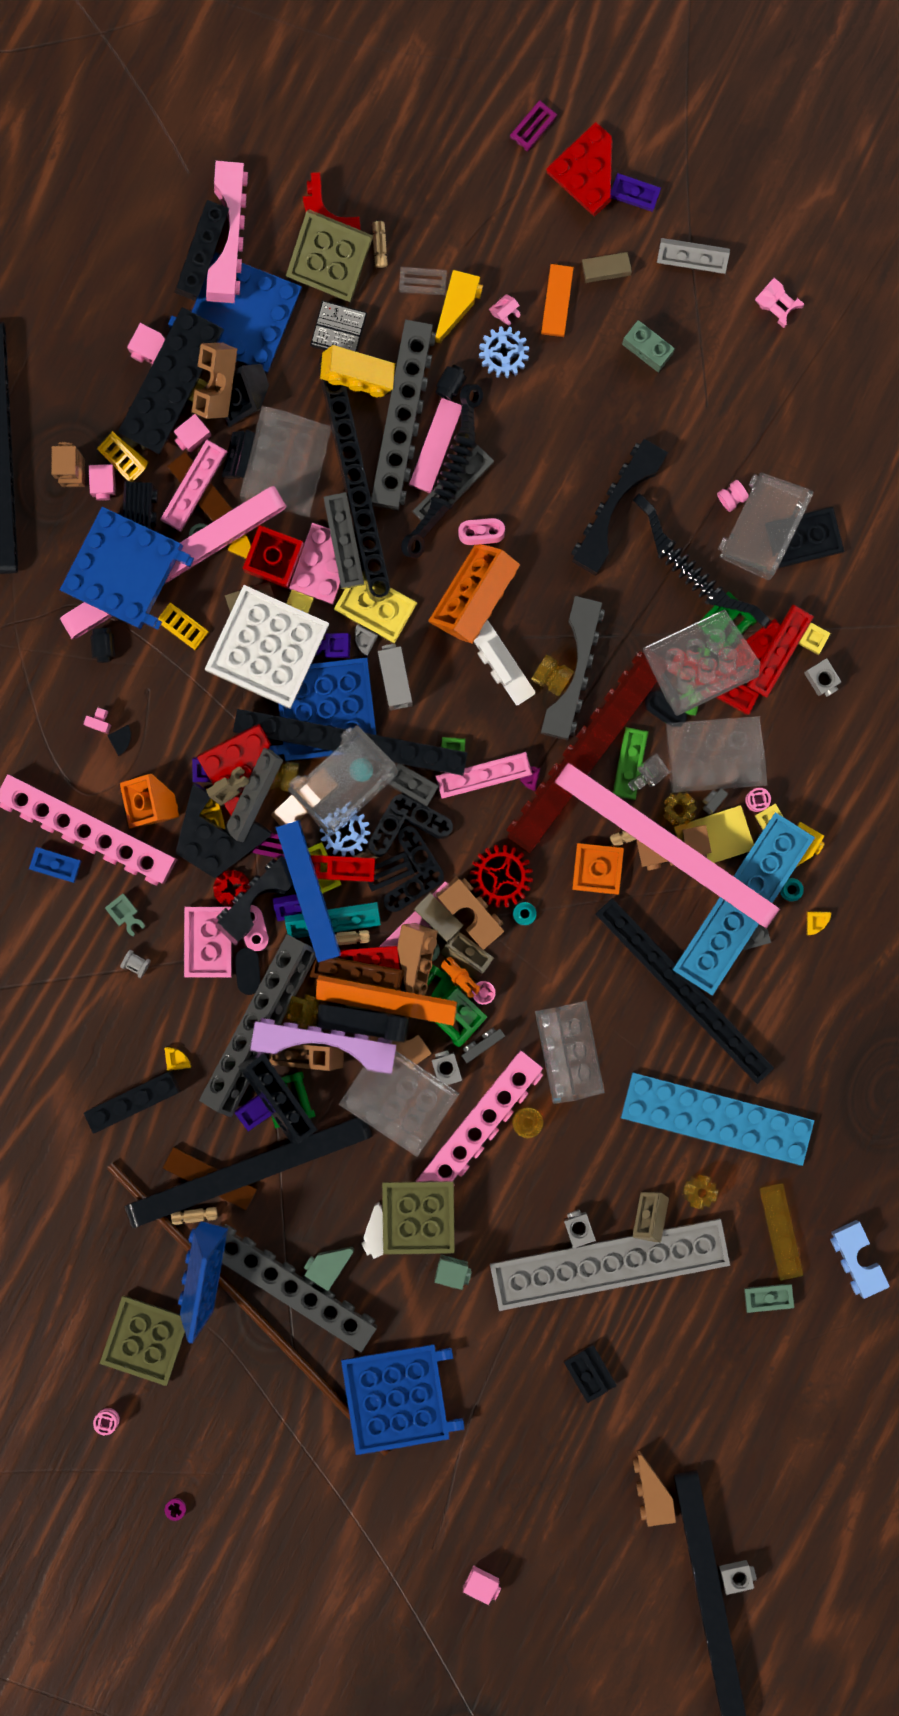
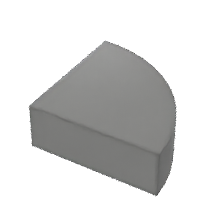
(364, 639)

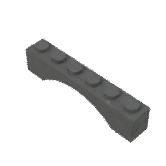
(583, 621)

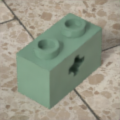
(648, 346)

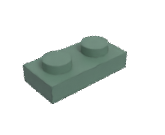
(769, 1298)

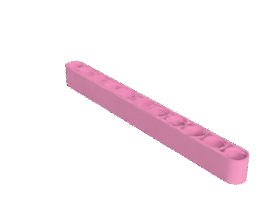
(198, 546)
(667, 845)

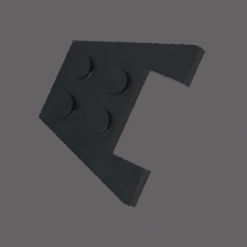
(210, 845)

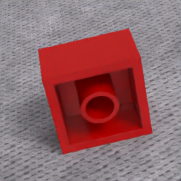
(273, 556)

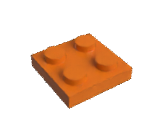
(597, 868)

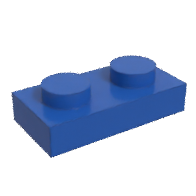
(55, 864)

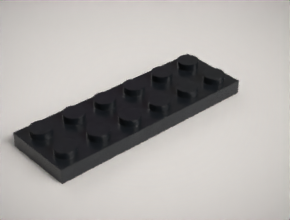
(169, 382)

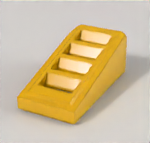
(124, 469)
(200, 636)

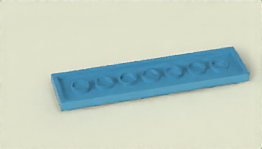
(726, 927)
(717, 1119)

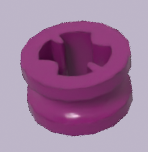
(168, 1511)

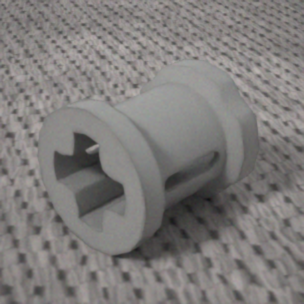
(135, 963)

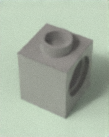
(825, 668)
(454, 1076)
(586, 1236)
(727, 1572)

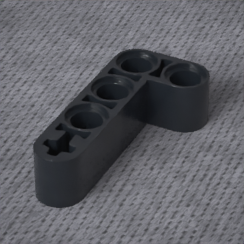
(363, 1022)

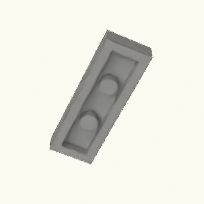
(693, 255)

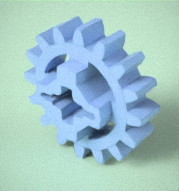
(512, 350)
(338, 846)

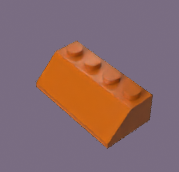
(474, 592)

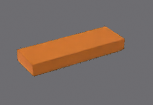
(557, 300)

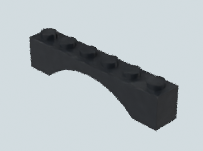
(643, 466)

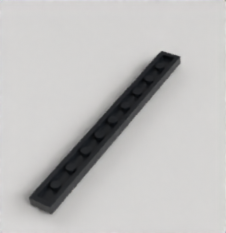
(329, 739)
(684, 991)

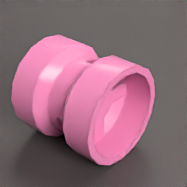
(733, 495)
(755, 802)
(486, 993)
(110, 1420)

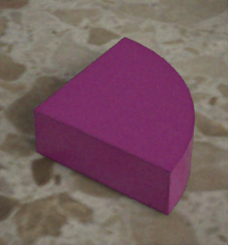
(531, 781)

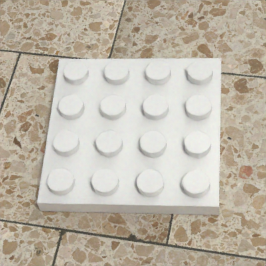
(267, 646)

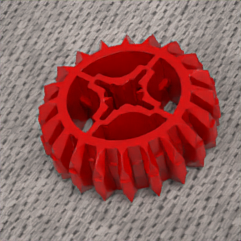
(493, 893)

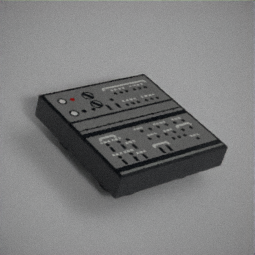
(338, 327)

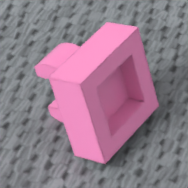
(504, 307)
(98, 722)

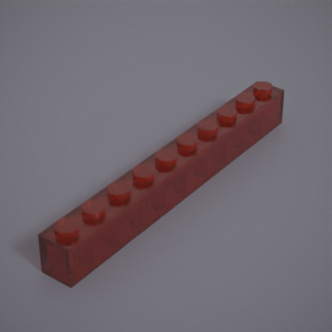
(586, 752)

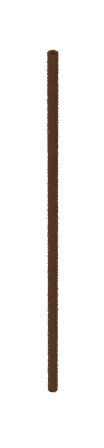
(243, 1303)

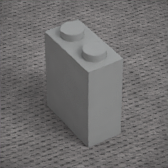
(395, 677)

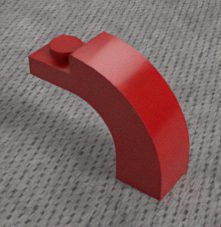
(315, 202)

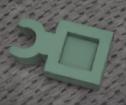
(123, 912)

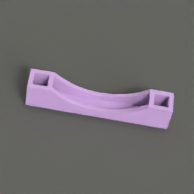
(274, 1038)

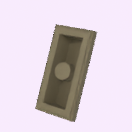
(606, 267)
(438, 917)
(467, 955)
(650, 1216)

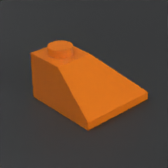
(148, 801)

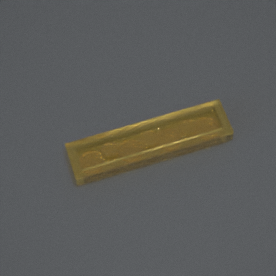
(781, 1231)

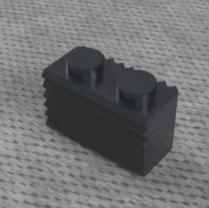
(139, 503)

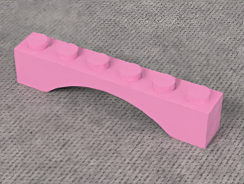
(222, 274)

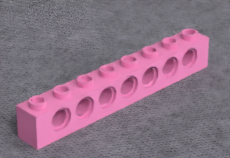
(13, 788)
(520, 1063)

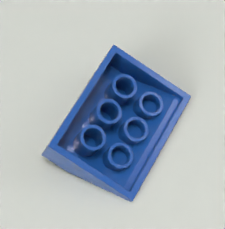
(201, 1277)

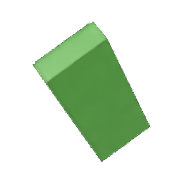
(630, 759)

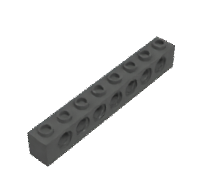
(413, 333)
(269, 1002)
(356, 1338)

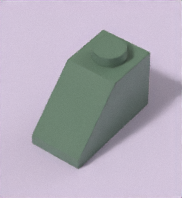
(327, 1266)

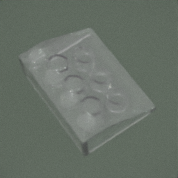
(286, 455)
(702, 662)
(716, 754)
(400, 1104)

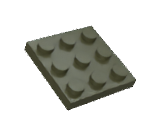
(329, 255)
(418, 1217)
(144, 1340)

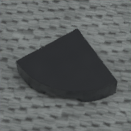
(121, 739)

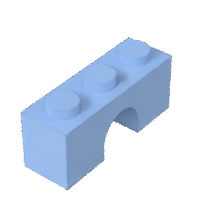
(849, 1241)

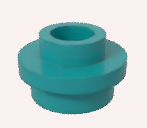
(798, 893)
(532, 913)

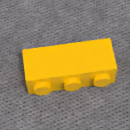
(357, 371)

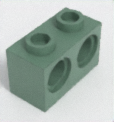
(452, 1272)

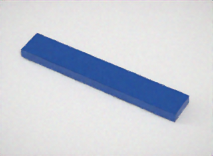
(308, 891)

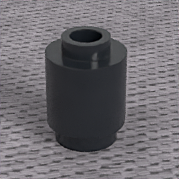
(450, 382)
(102, 645)

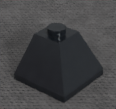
(247, 392)

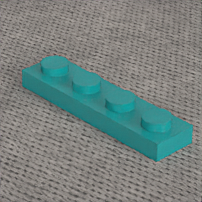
(341, 918)

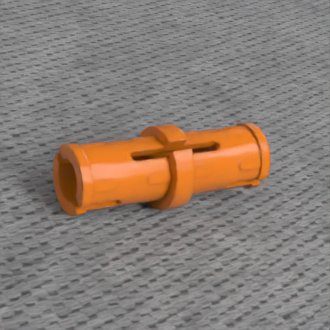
(460, 977)

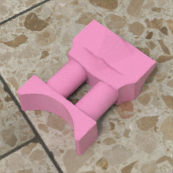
(771, 294)

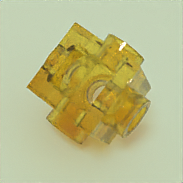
(687, 804)
(303, 1010)
(691, 1189)

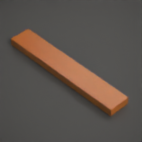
(386, 1000)

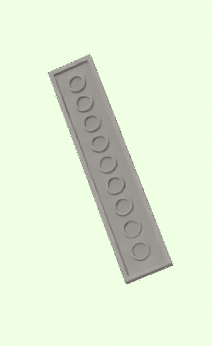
(609, 1265)

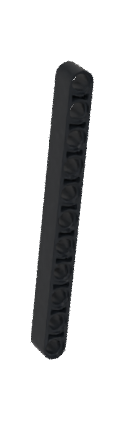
(354, 488)
(8, 534)
(247, 1172)
(709, 1594)

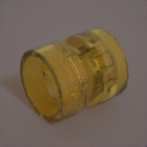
(552, 675)
(285, 775)
(527, 1122)

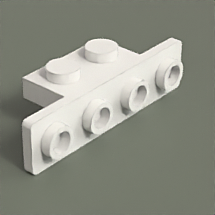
(503, 665)

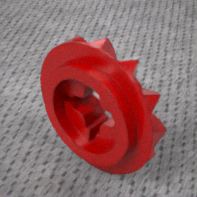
(220, 885)

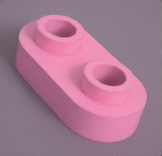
(481, 531)
(258, 929)

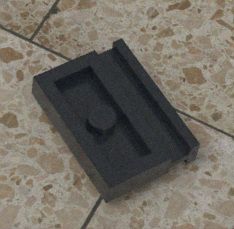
(238, 454)
(590, 1373)

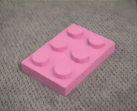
(317, 567)
(205, 947)

